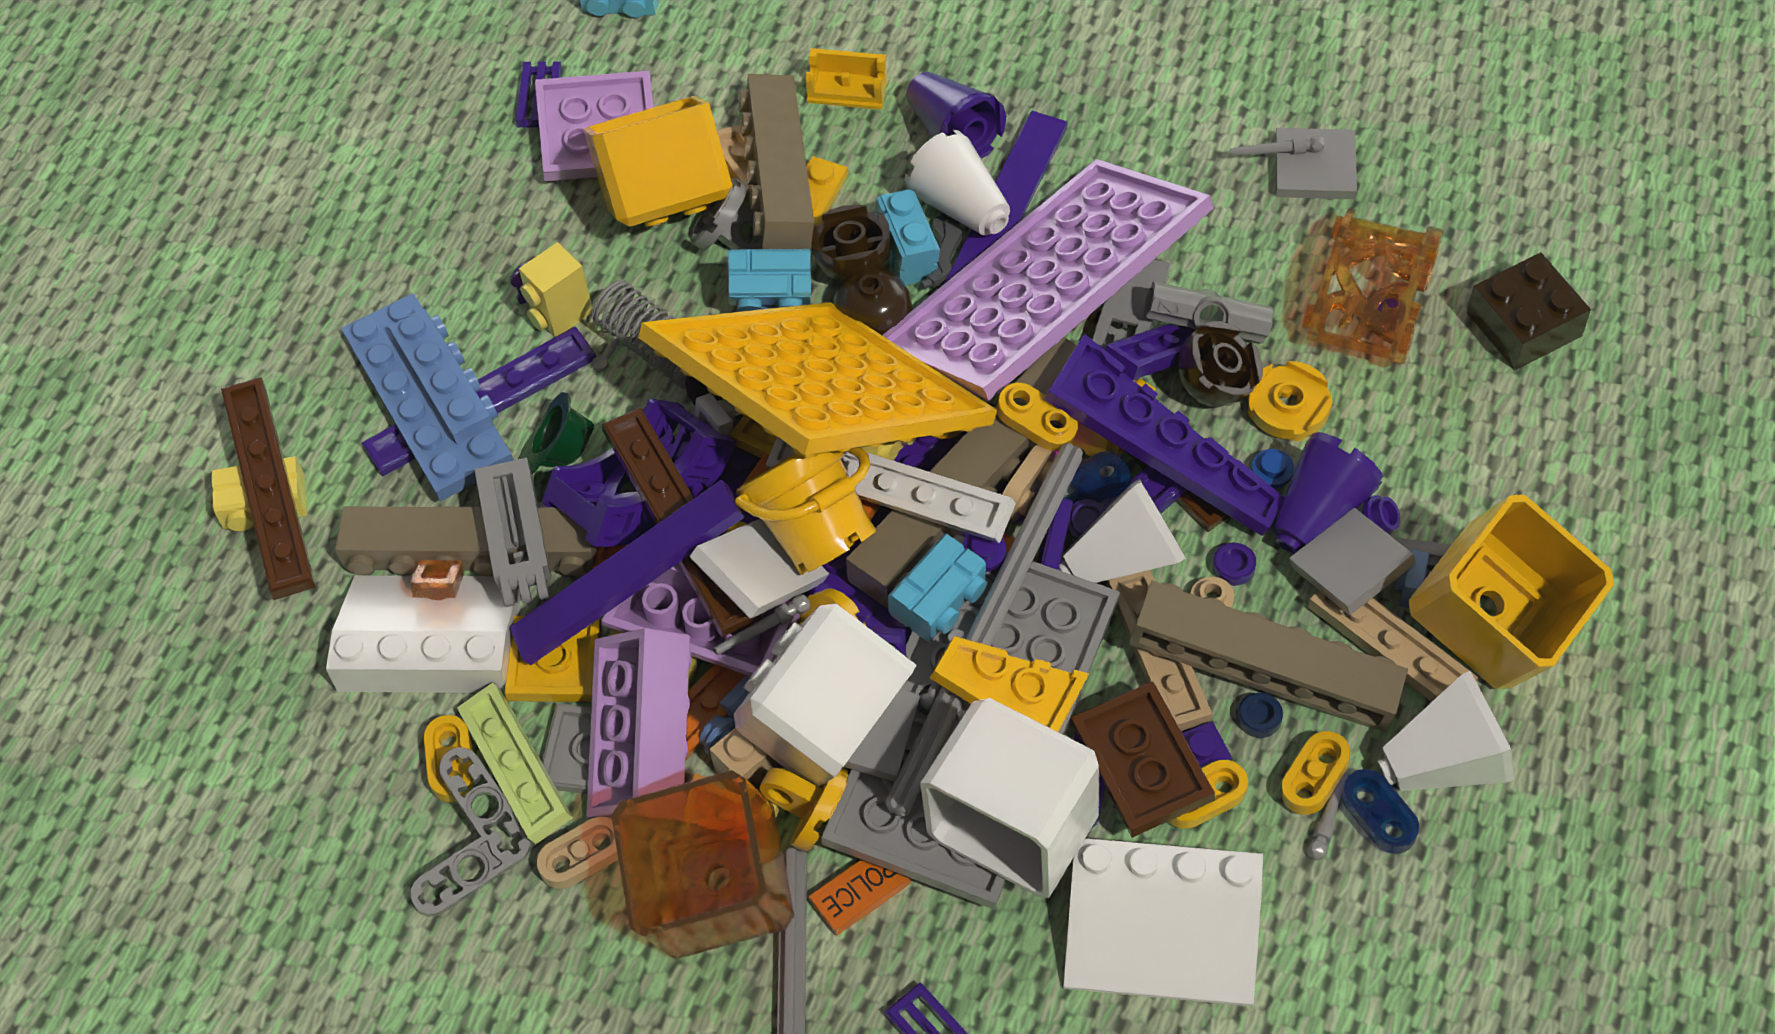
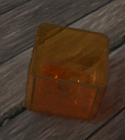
(675, 842)

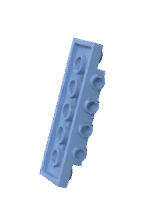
(428, 394)

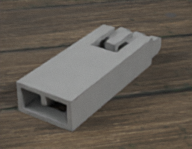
(1129, 305)
(513, 523)

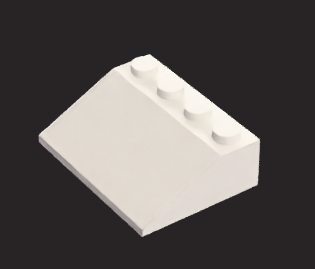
(421, 644)
(1164, 922)

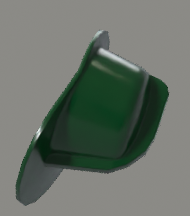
(559, 436)

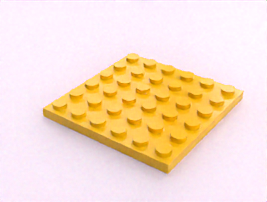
(816, 377)

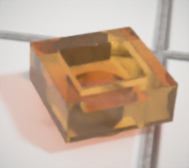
(437, 579)

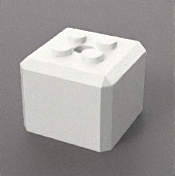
(821, 693)
(1012, 796)

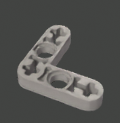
(483, 848)

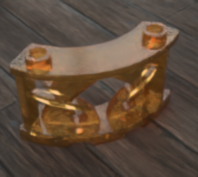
(1393, 325)

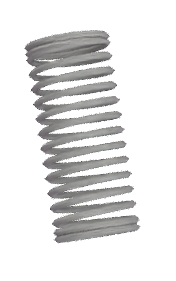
(618, 314)

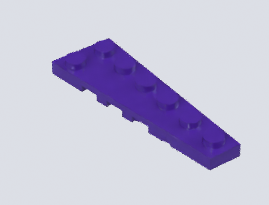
(1130, 416)

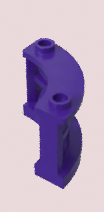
(592, 489)

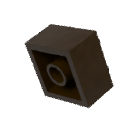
(1528, 311)

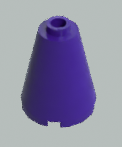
(951, 106)
(1323, 490)

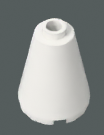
(956, 182)

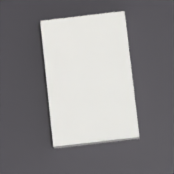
(754, 568)

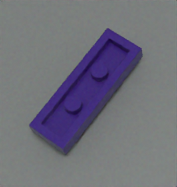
(1150, 350)

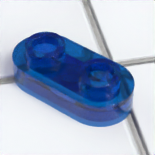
(1093, 486)
(1382, 812)

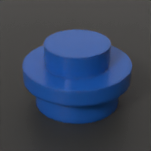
(1273, 467)

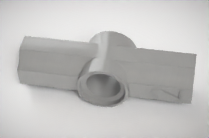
(1184, 305)

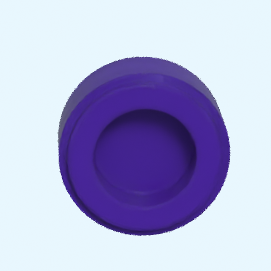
(1234, 563)

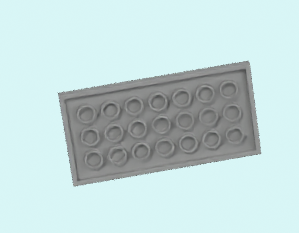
(1049, 620)

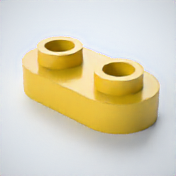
(1035, 417)
(434, 735)
(1217, 772)
(1313, 775)

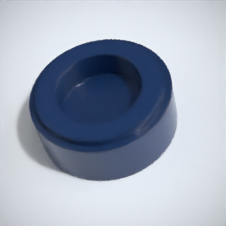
(1259, 715)

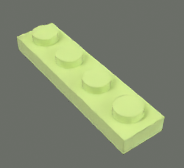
(514, 763)

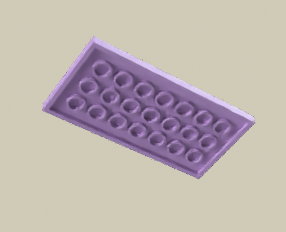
(1047, 275)

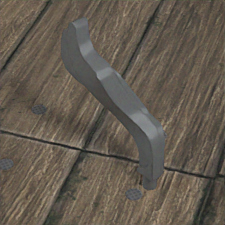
(949, 235)

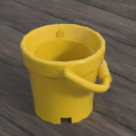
(810, 506)

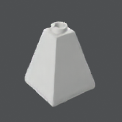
(1123, 540)
(1450, 743)

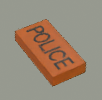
(856, 894)

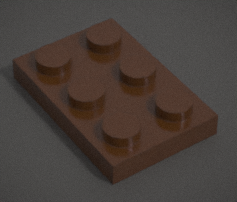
(1143, 759)

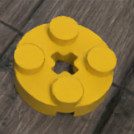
(1284, 420)

